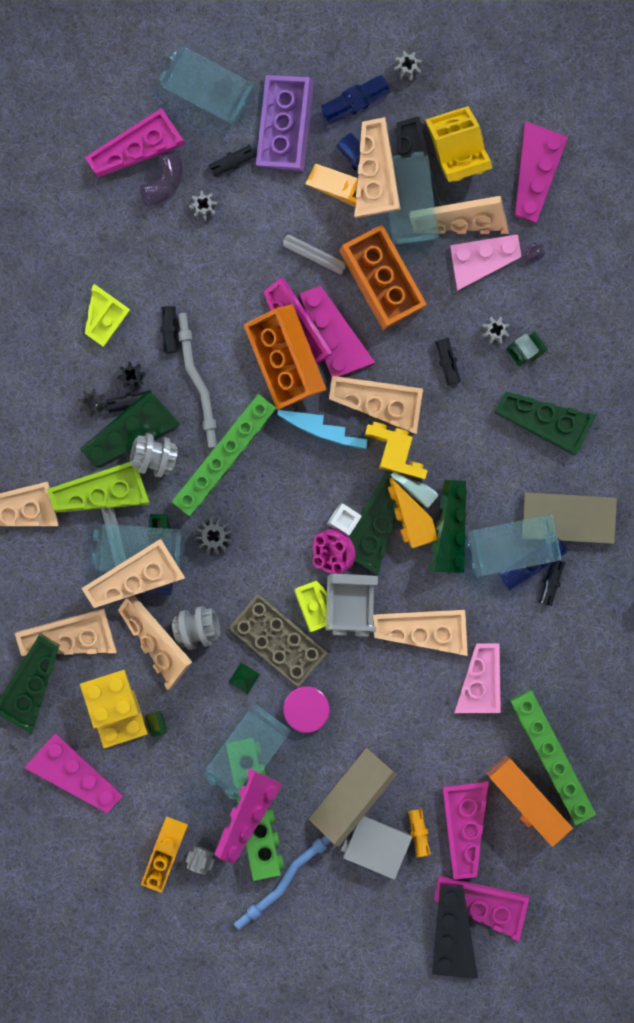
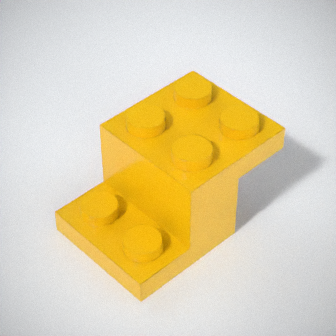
(458, 144)
(396, 451)
(114, 708)

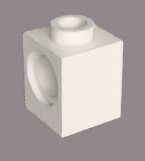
(344, 519)

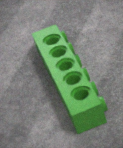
(224, 455)
(552, 757)
(268, 867)

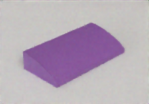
(285, 122)

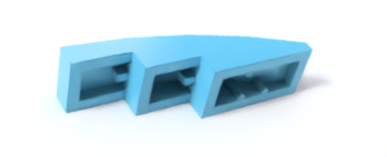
(314, 425)

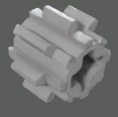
(404, 70)
(203, 198)
(488, 327)
(200, 860)

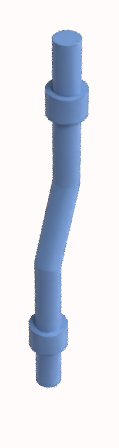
(255, 911)

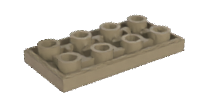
(575, 516)
(278, 640)
(352, 797)

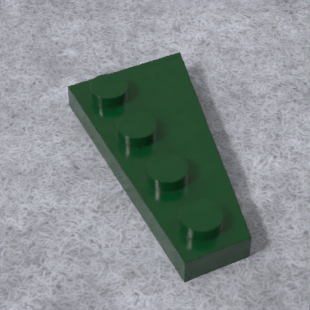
(142, 417)
(553, 423)
(374, 527)
(450, 544)
(27, 688)

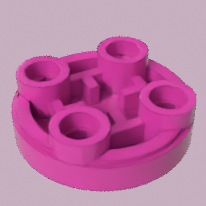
(333, 551)
(306, 709)

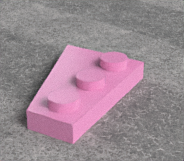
(482, 257)
(482, 683)

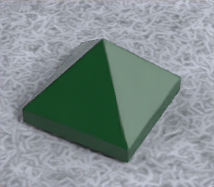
(539, 344)
(159, 521)
(244, 678)

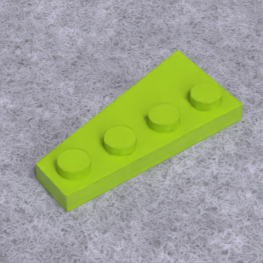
(105, 489)

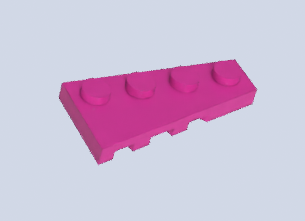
(140, 142)
(537, 168)
(280, 295)
(346, 347)
(69, 771)
(245, 818)
(464, 819)
(492, 906)

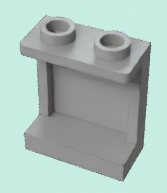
(350, 604)
(377, 847)

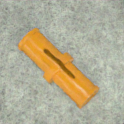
(419, 833)

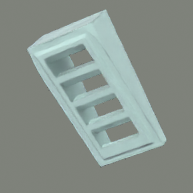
(418, 490)

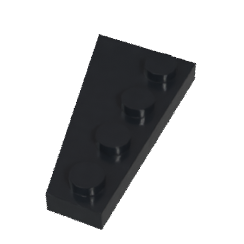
(411, 140)
(453, 938)

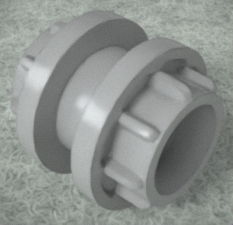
(153, 455)
(191, 629)

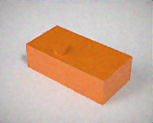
(382, 277)
(284, 356)
(529, 801)

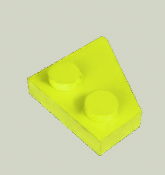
(104, 316)
(313, 604)

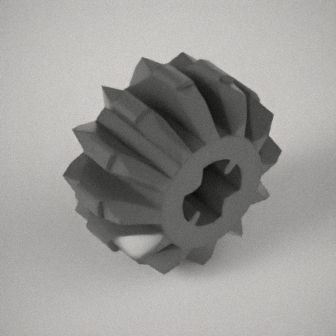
(213, 544)

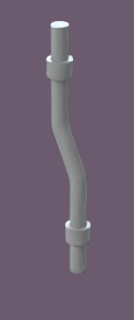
(185, 337)

